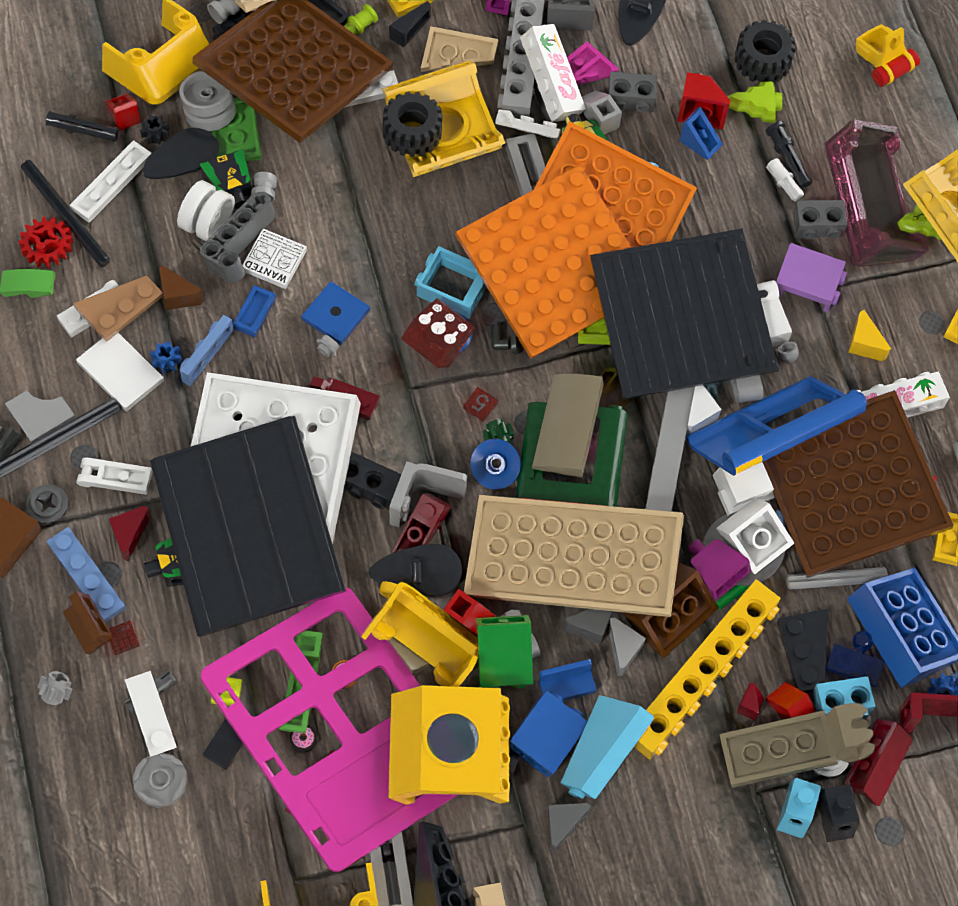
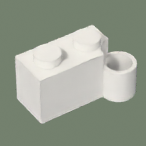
(774, 314)

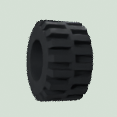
(769, 37)
(412, 139)

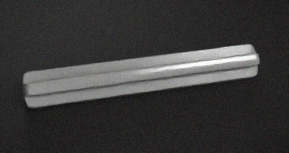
(835, 578)

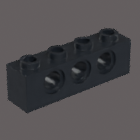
(368, 472)

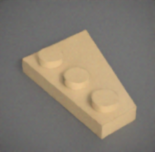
(452, 47)

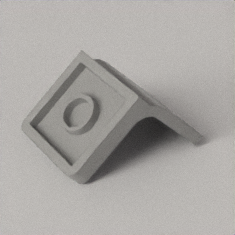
(426, 478)

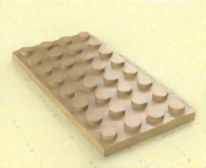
(574, 555)

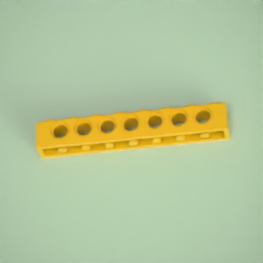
(756, 598)

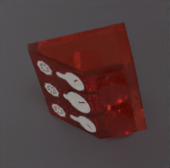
(438, 333)

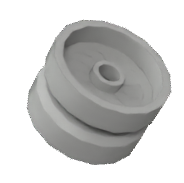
(206, 102)

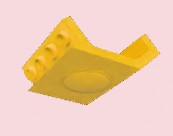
(465, 122)
(937, 198)

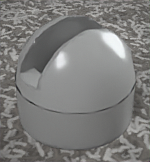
(788, 352)

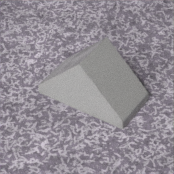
(624, 643)

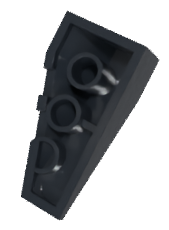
(435, 874)

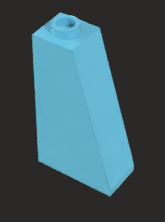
(604, 745)

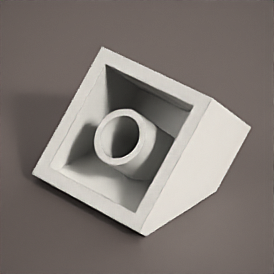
(756, 534)

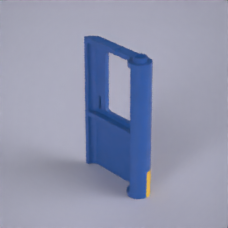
(745, 440)

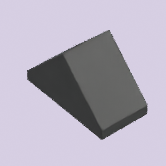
(588, 624)
(563, 821)

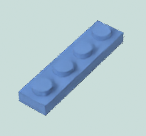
(86, 573)

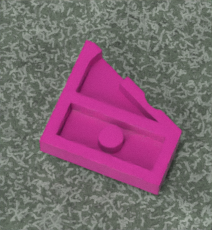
(589, 64)

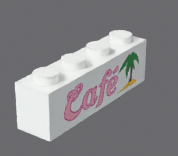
(552, 72)
(916, 394)

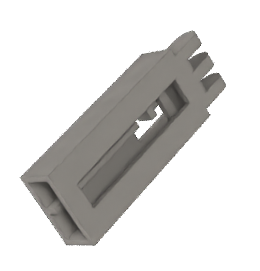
(525, 161)
(391, 877)

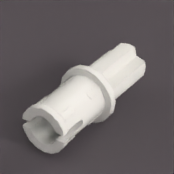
(784, 179)

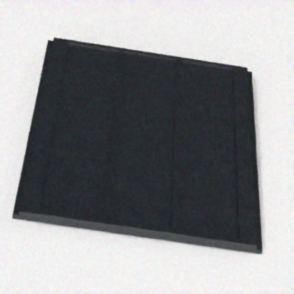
(247, 526)

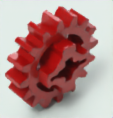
(46, 242)

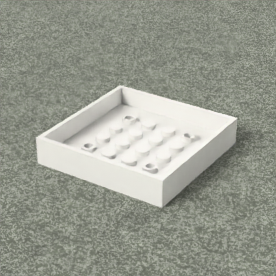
(264, 402)

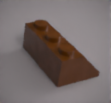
(690, 609)

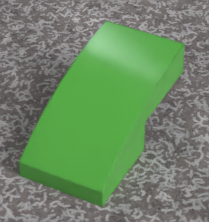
(27, 281)

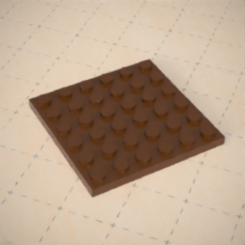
(293, 65)
(857, 489)

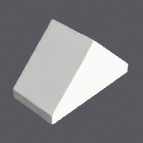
(703, 410)

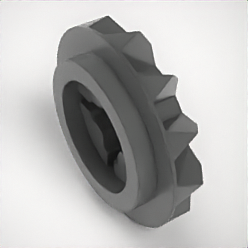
(44, 494)

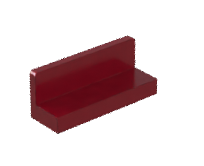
(875, 773)

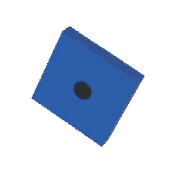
(335, 313)

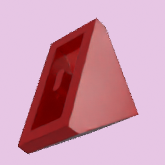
(124, 111)
(790, 702)

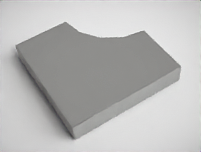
(39, 416)

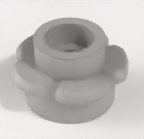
(327, 346)

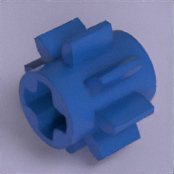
(166, 363)
(943, 685)

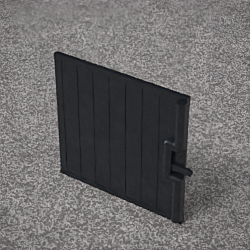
(683, 313)

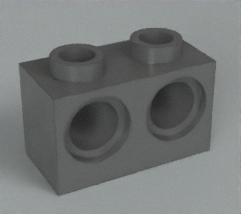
(632, 87)
(818, 213)

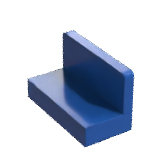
(568, 680)

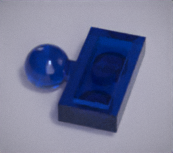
(854, 662)

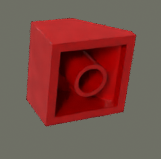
(704, 93)

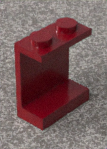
(926, 704)

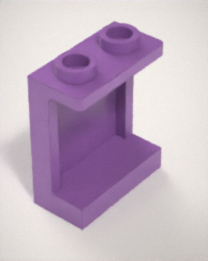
(811, 275)

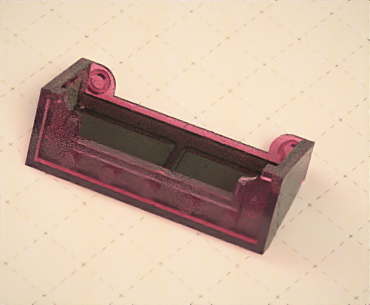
(872, 194)

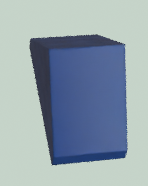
(699, 134)

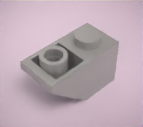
(603, 110)

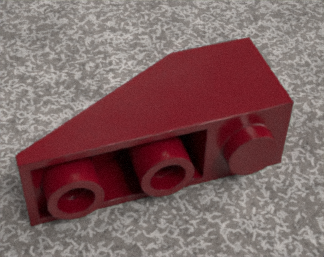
(423, 522)

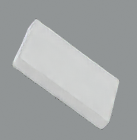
(120, 371)

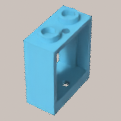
(458, 264)

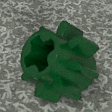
(498, 430)

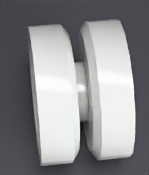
(205, 210)

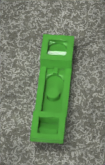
(310, 646)

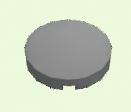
(160, 780)

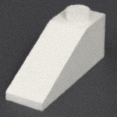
(150, 713)

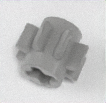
(55, 688)

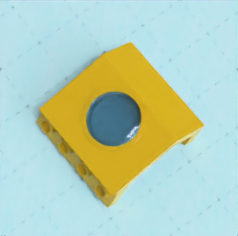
(449, 743)

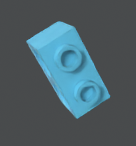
(841, 694)

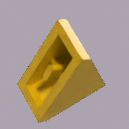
(868, 340)

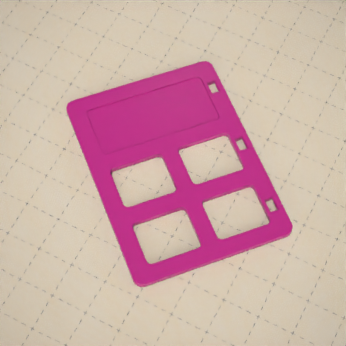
(350, 787)

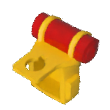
(887, 54)

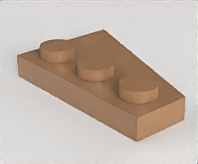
(119, 306)

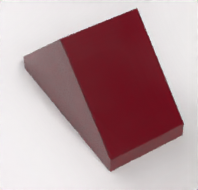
(129, 529)

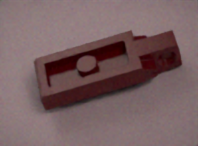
(367, 399)

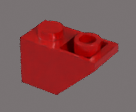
(466, 610)

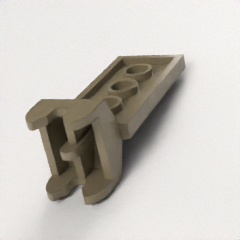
(797, 744)

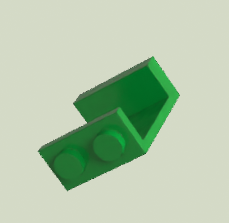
(505, 651)

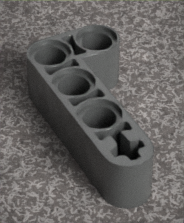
(225, 245)

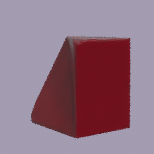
(751, 702)

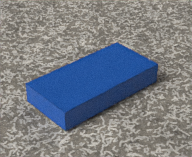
(254, 311)

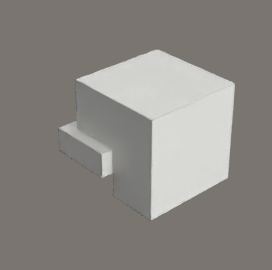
(742, 488)

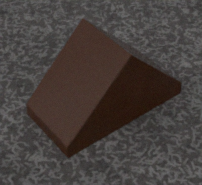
(178, 291)

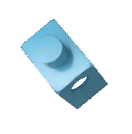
(799, 805)

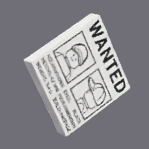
(274, 258)

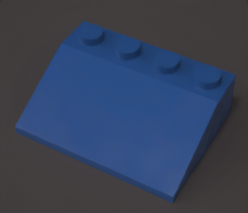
(906, 626)

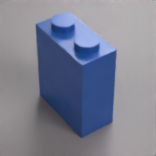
(547, 733)

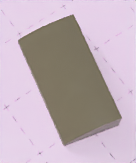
(568, 424)

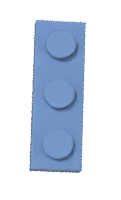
(206, 349)

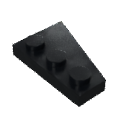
(805, 647)

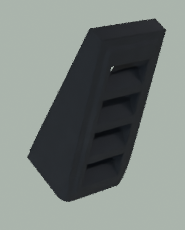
(408, 25)

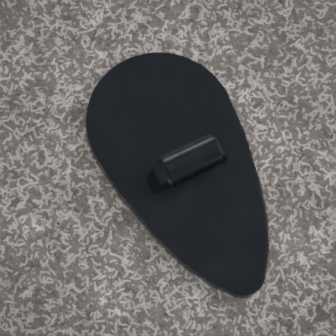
(637, 18)
(181, 154)
(427, 568)

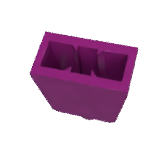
(718, 566)

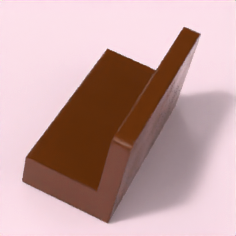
(87, 622)

